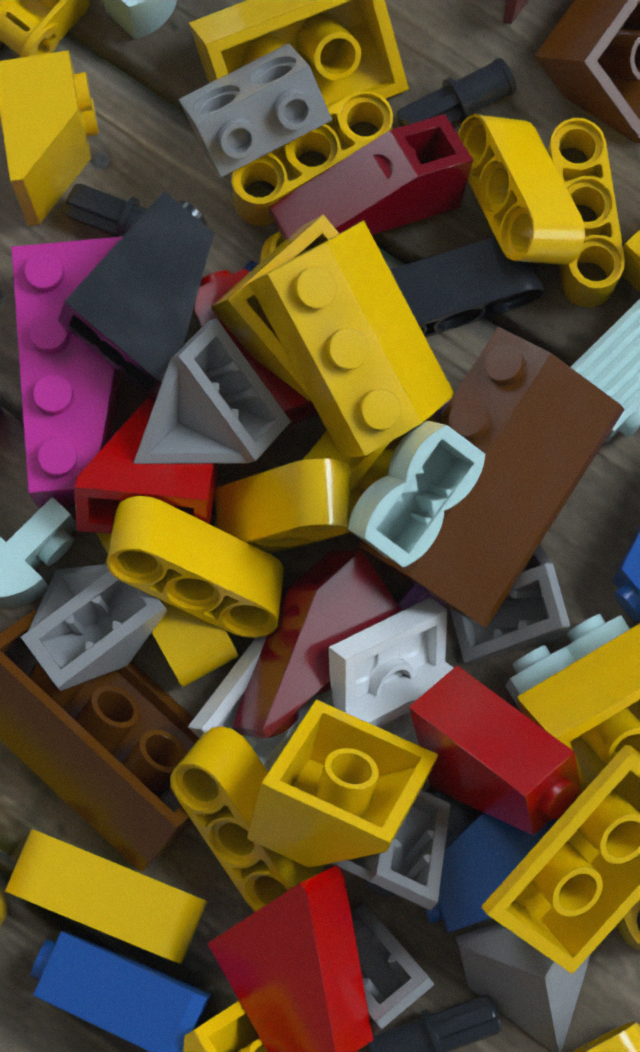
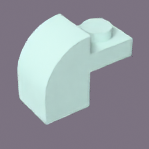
(39, 540)

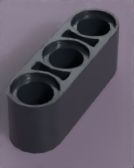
(466, 286)

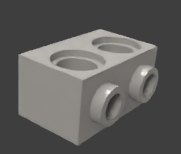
(255, 109)

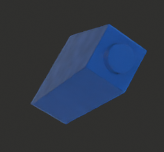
(476, 867)
(118, 993)

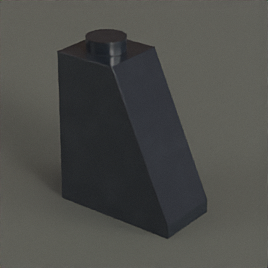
(143, 293)

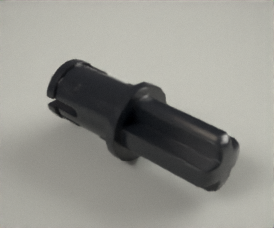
(463, 96)
(102, 210)
(442, 1030)

